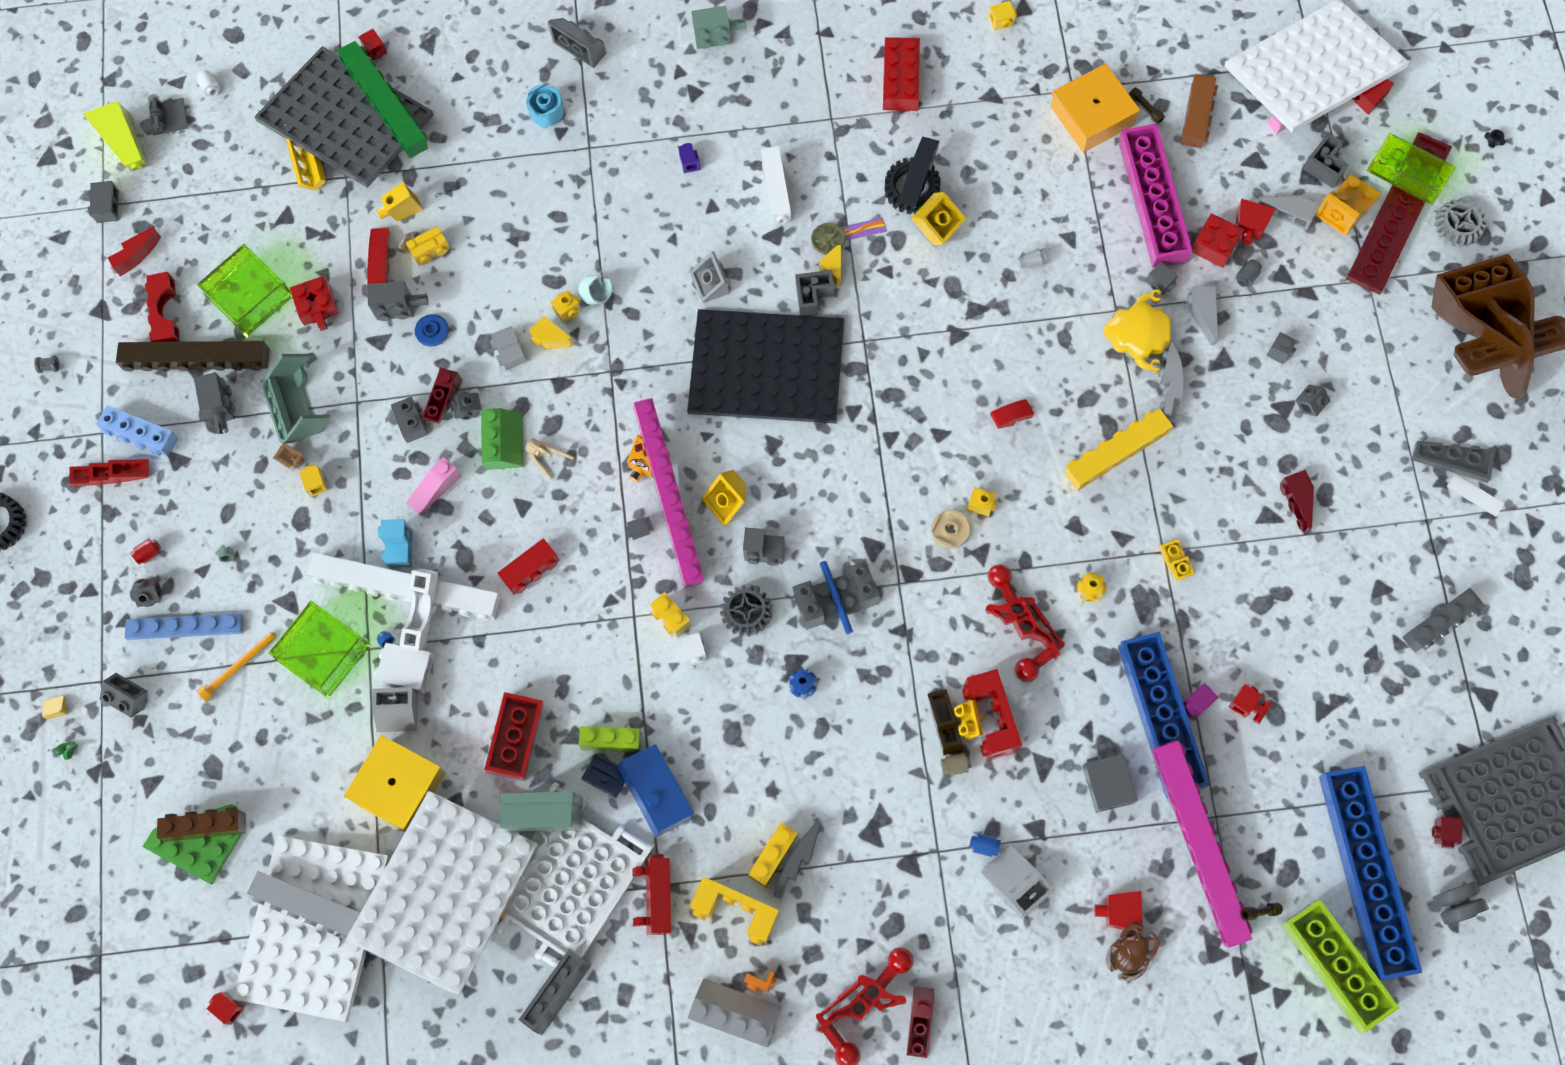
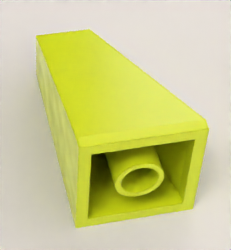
(117, 130)

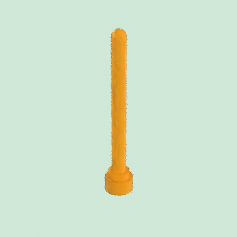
(207, 691)

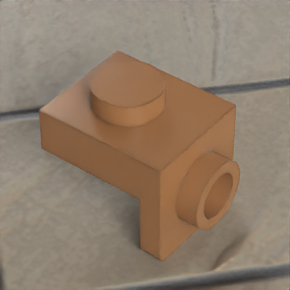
(288, 457)

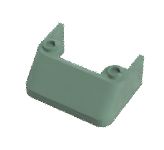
(287, 400)

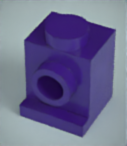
(689, 158)

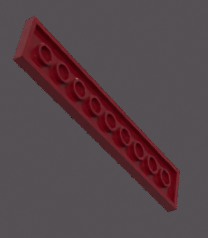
(1391, 228)

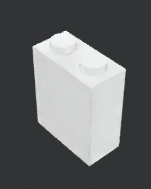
(403, 667)

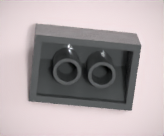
(577, 41)

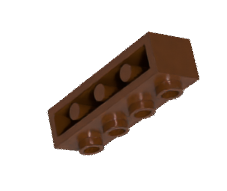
(201, 825)

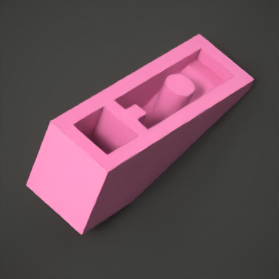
(433, 485)

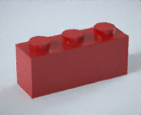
(529, 567)

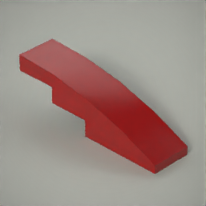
(378, 256)
(109, 473)

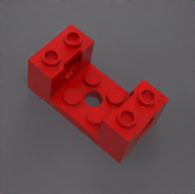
(986, 687)

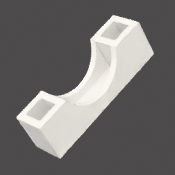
(423, 590)

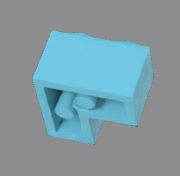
(398, 543)

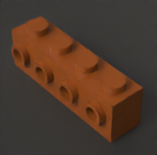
(1198, 111)

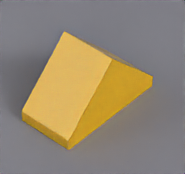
(832, 262)

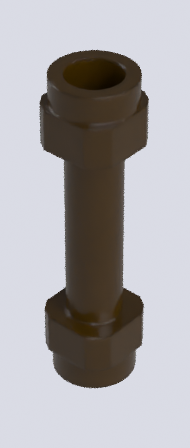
(1157, 115)
(1252, 913)

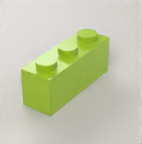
(610, 739)

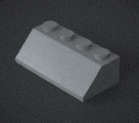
(734, 1013)

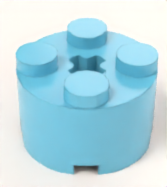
(545, 105)

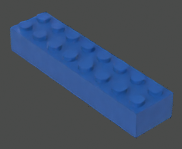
(1160, 700)

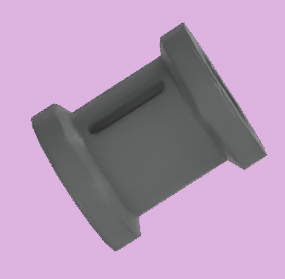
(53, 364)

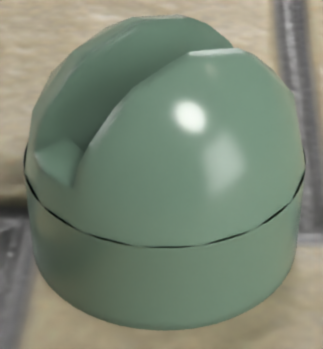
(225, 554)

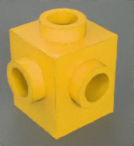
(566, 305)
(1088, 592)

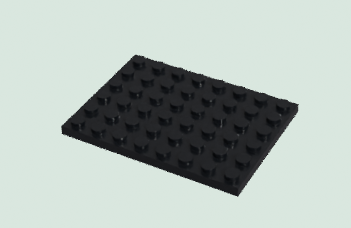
(766, 366)

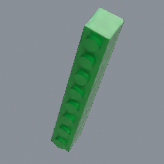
(383, 99)

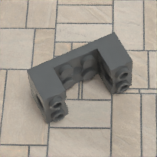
(855, 589)

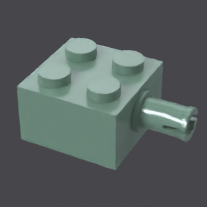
(714, 27)

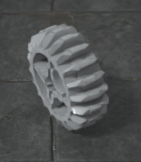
(1450, 216)

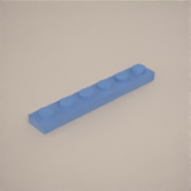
(183, 626)

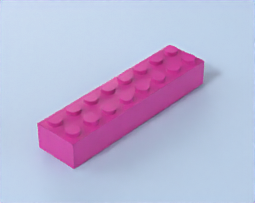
(1154, 195)

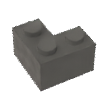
(1324, 163)
(810, 287)
(762, 547)

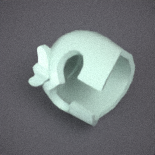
(593, 291)

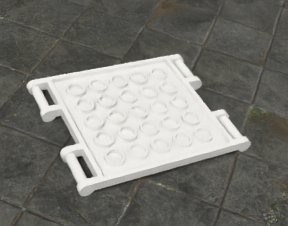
(572, 886)

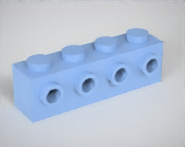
(138, 431)

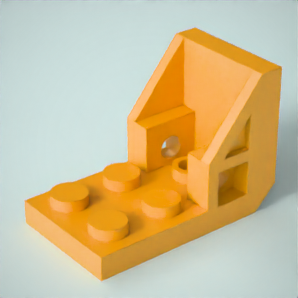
(1347, 205)

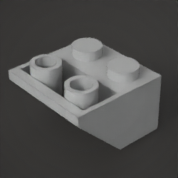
(395, 709)

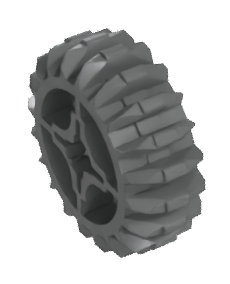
(738, 611)

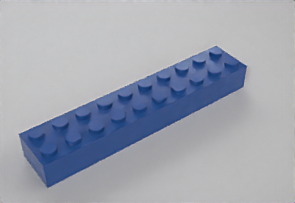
(1370, 873)

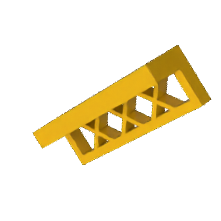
(313, 168)

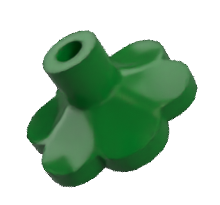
(65, 749)

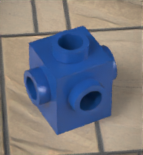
(806, 689)

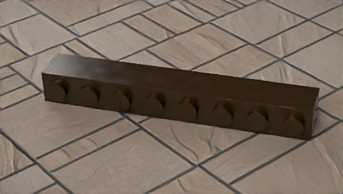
(193, 355)

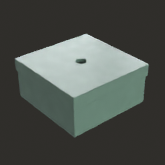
(541, 811)

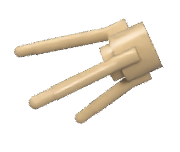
(538, 448)

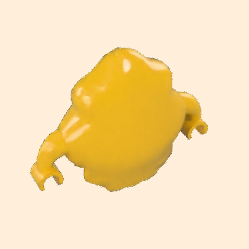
(1140, 331)

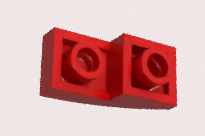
(1010, 413)

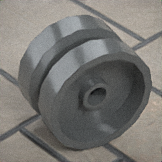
(1461, 905)

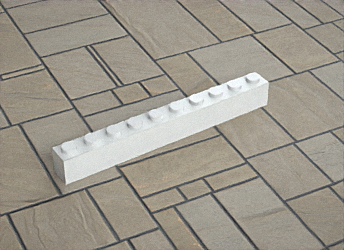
(396, 585)

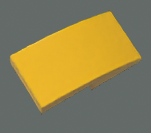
(1175, 559)

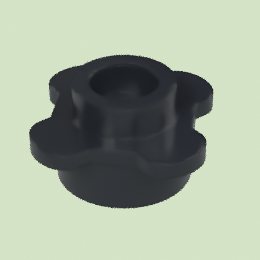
(1498, 135)

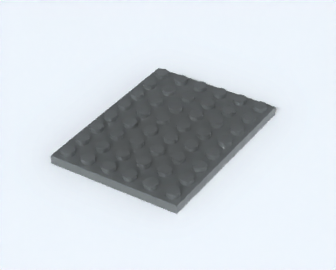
(335, 119)

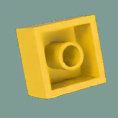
(938, 218)

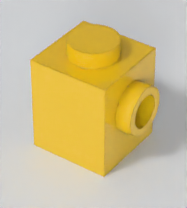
(1002, 15)
(313, 480)
(982, 502)

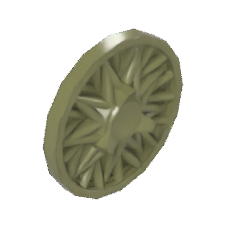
(827, 237)

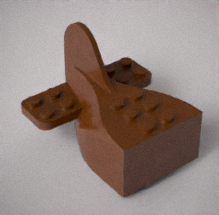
(1497, 308)

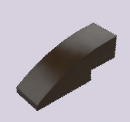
(945, 722)

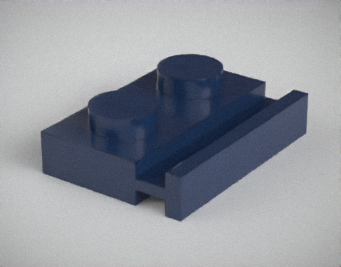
(604, 775)

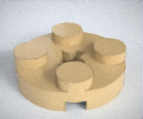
(946, 519)

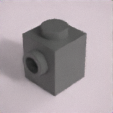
(1162, 278)
(1282, 348)

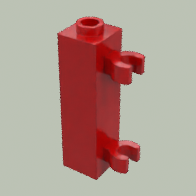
(657, 895)

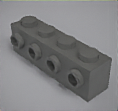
(1440, 621)

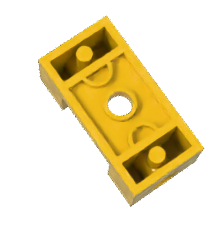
(708, 897)

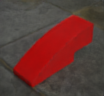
(134, 251)

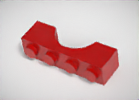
(160, 290)

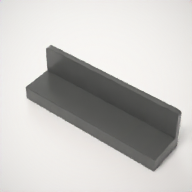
(554, 992)

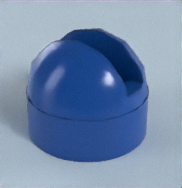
(385, 637)

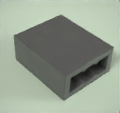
(1109, 782)

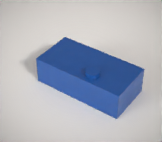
(655, 790)

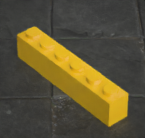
(1118, 449)

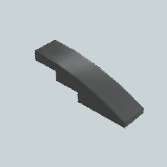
(801, 853)

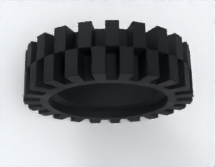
(901, 169)
(15, 521)

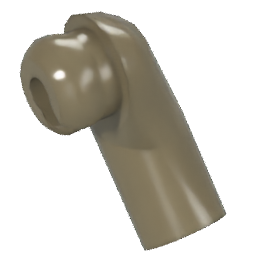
(402, 247)

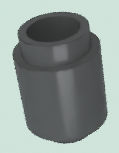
(1249, 273)
(639, 528)

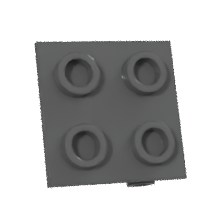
(167, 115)

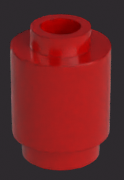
(146, 551)

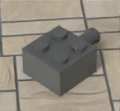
(393, 300)
(215, 400)

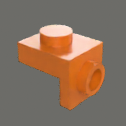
(755, 983)

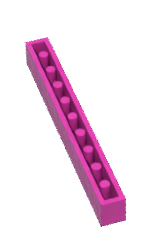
(668, 493)
(1202, 844)

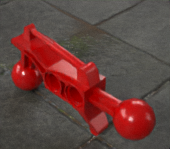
(1026, 668)
(846, 1053)

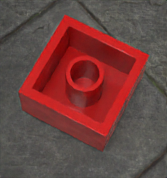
(1217, 240)

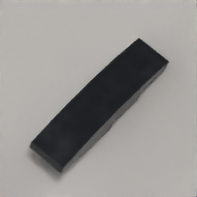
(919, 172)

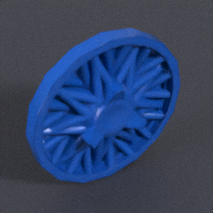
(431, 330)

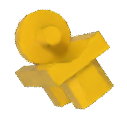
(970, 720)

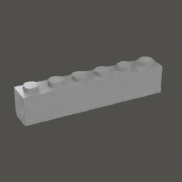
(302, 903)

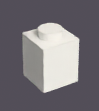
(693, 649)

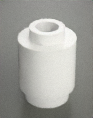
(208, 83)

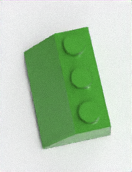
(501, 439)

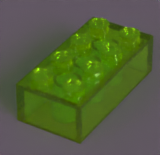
(1411, 168)

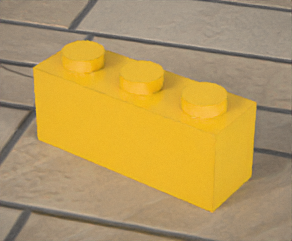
(773, 855)

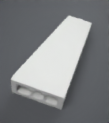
(776, 185)

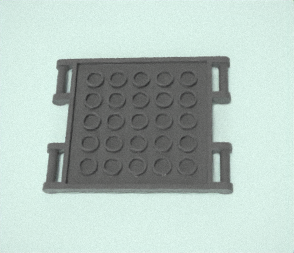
(1507, 799)

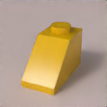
(549, 335)

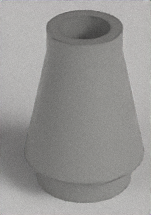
(1034, 258)

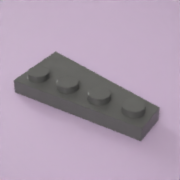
(1465, 461)

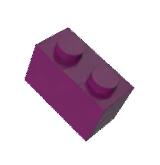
(1199, 701)

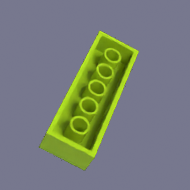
(1340, 966)

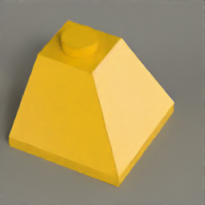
(725, 496)

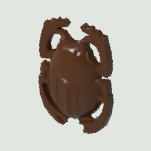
(1132, 952)

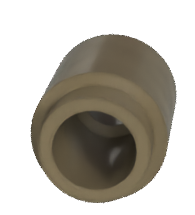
(955, 764)

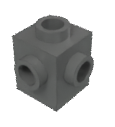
(1312, 400)
(466, 405)
(146, 592)

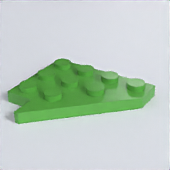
(197, 856)

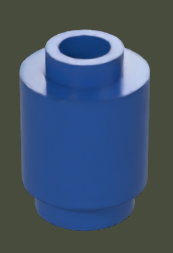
(985, 844)

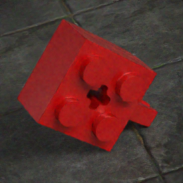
(314, 301)

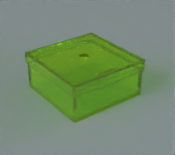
(245, 290)
(319, 649)

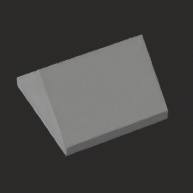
(709, 279)

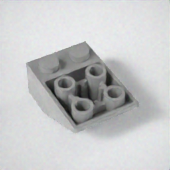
(1017, 881)

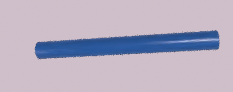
(836, 597)

